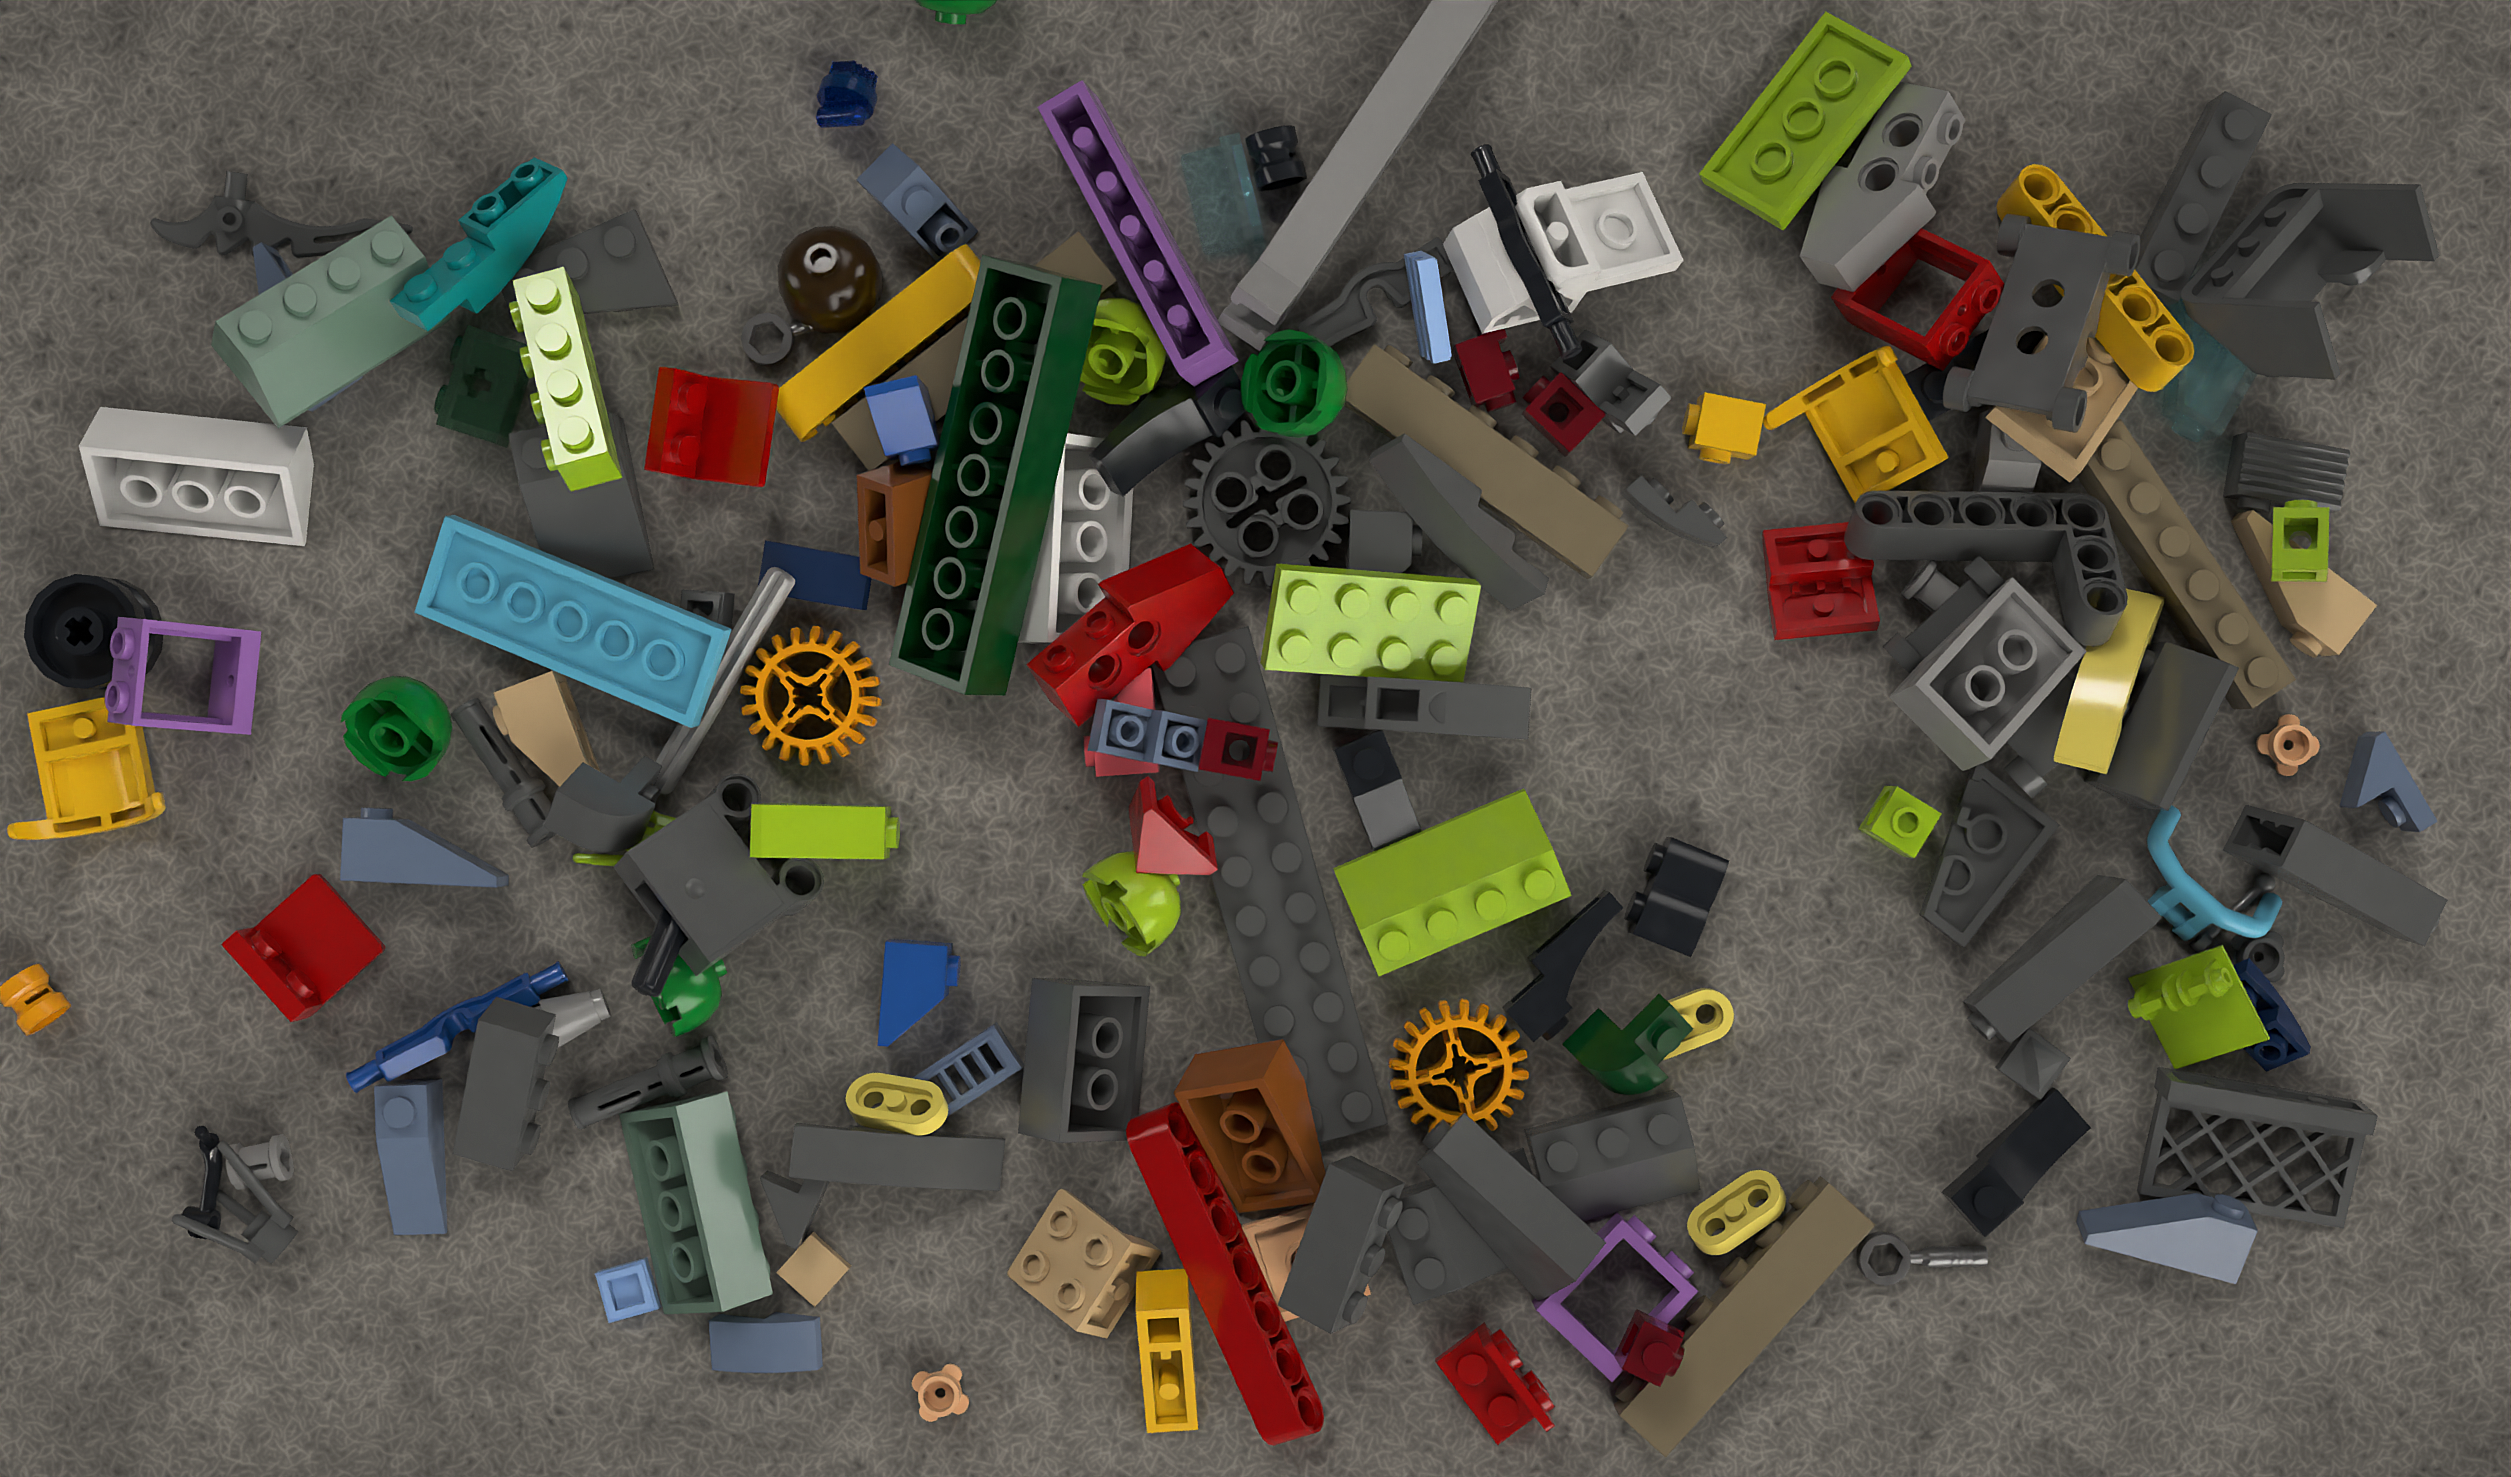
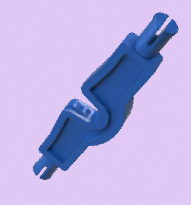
(438, 1034)

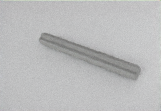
(738, 652)

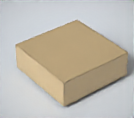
(813, 1269)

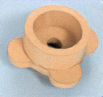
(2303, 745)
(935, 1406)

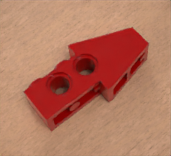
(1143, 620)

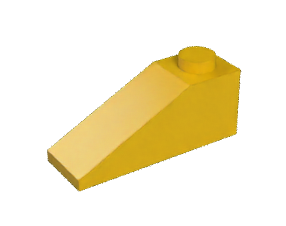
(1166, 1350)

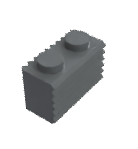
(2279, 470)

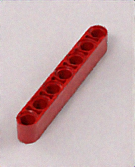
(1225, 1275)

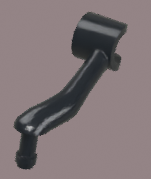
(213, 1163)

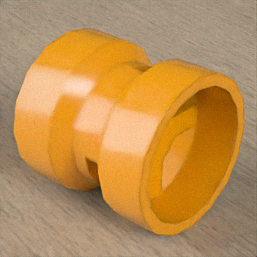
(33, 999)

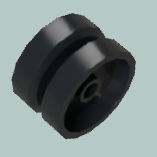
(73, 627)

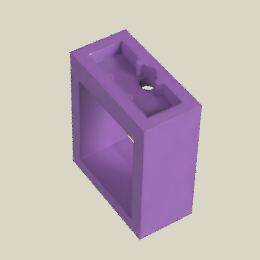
(231, 680)
(1578, 1333)

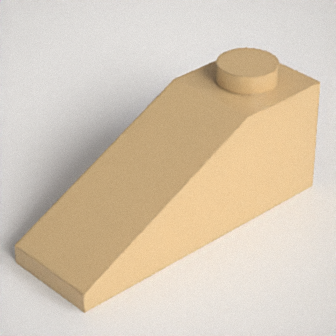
(2316, 613)
(545, 724)

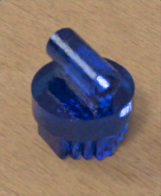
(846, 95)

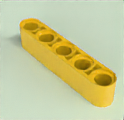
(2131, 319)
(879, 343)

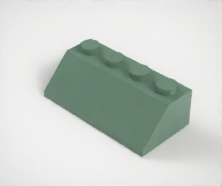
(324, 323)
(696, 1204)

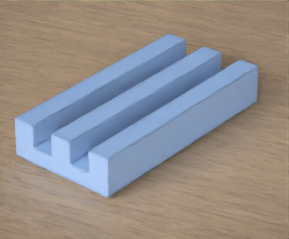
(1428, 306)

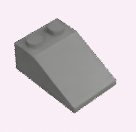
(1988, 676)

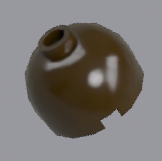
(829, 279)

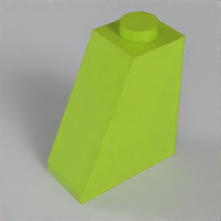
(822, 831)

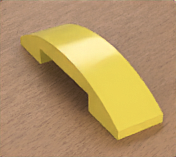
(2104, 687)

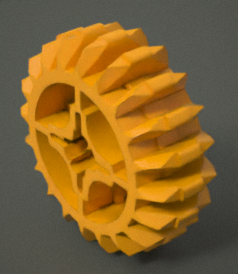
(828, 677)
(1482, 1062)

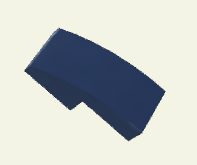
(819, 574)
(2286, 1037)

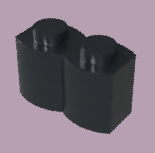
(1676, 896)

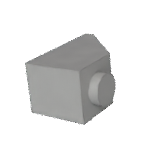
(2002, 462)

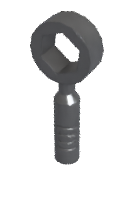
(787, 344)
(1930, 1257)

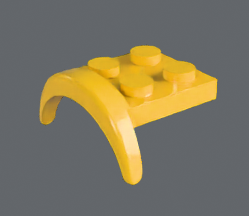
(1867, 423)
(89, 773)

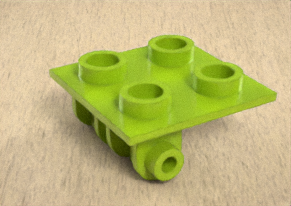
(2197, 1007)

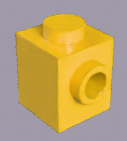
(1723, 427)

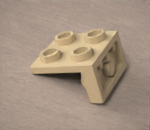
(1081, 1265)

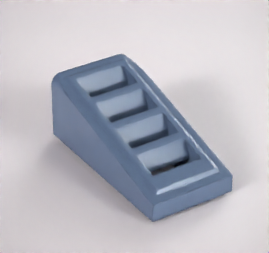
(1001, 1048)

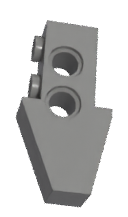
(1881, 196)

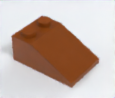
(1255, 1124)

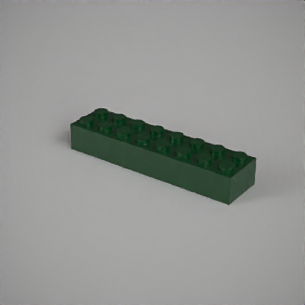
(994, 476)

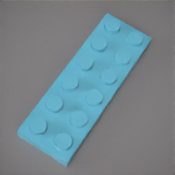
(572, 621)

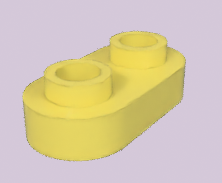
(1702, 1032)
(901, 1104)
(1735, 1211)

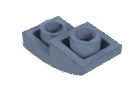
(1147, 735)
(765, 1345)

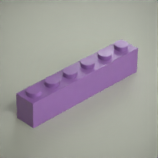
(1138, 234)

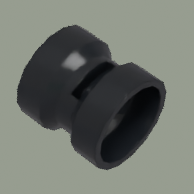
(1274, 153)

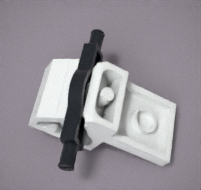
(1550, 245)

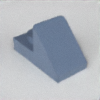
(2380, 771)

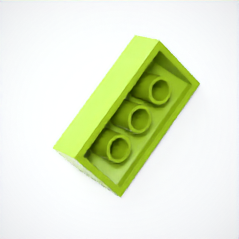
(1452, 882)

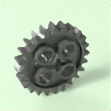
(1241, 462)

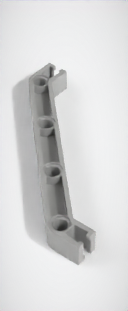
(1352, 168)

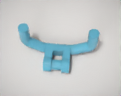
(2202, 906)

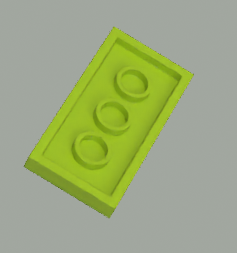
(1805, 120)
(1369, 623)

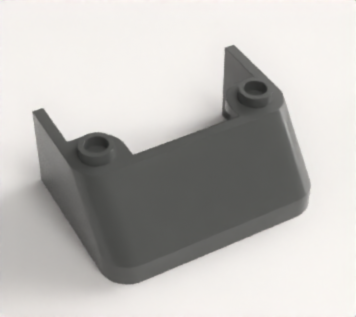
(2293, 243)

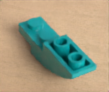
(499, 239)

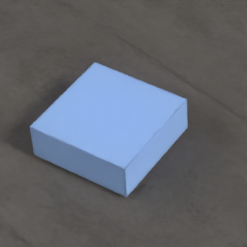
(628, 1290)

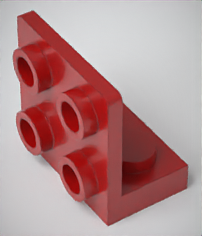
(711, 428)
(305, 949)
(1489, 1380)

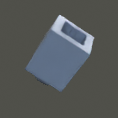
(916, 203)

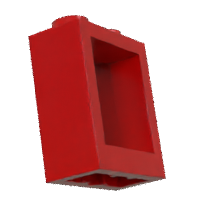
(1954, 325)

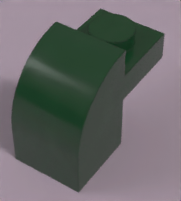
(1629, 1057)

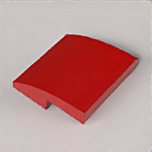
(1817, 583)

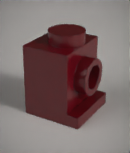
(1487, 370)
(1581, 412)
(1217, 742)
(1650, 1348)

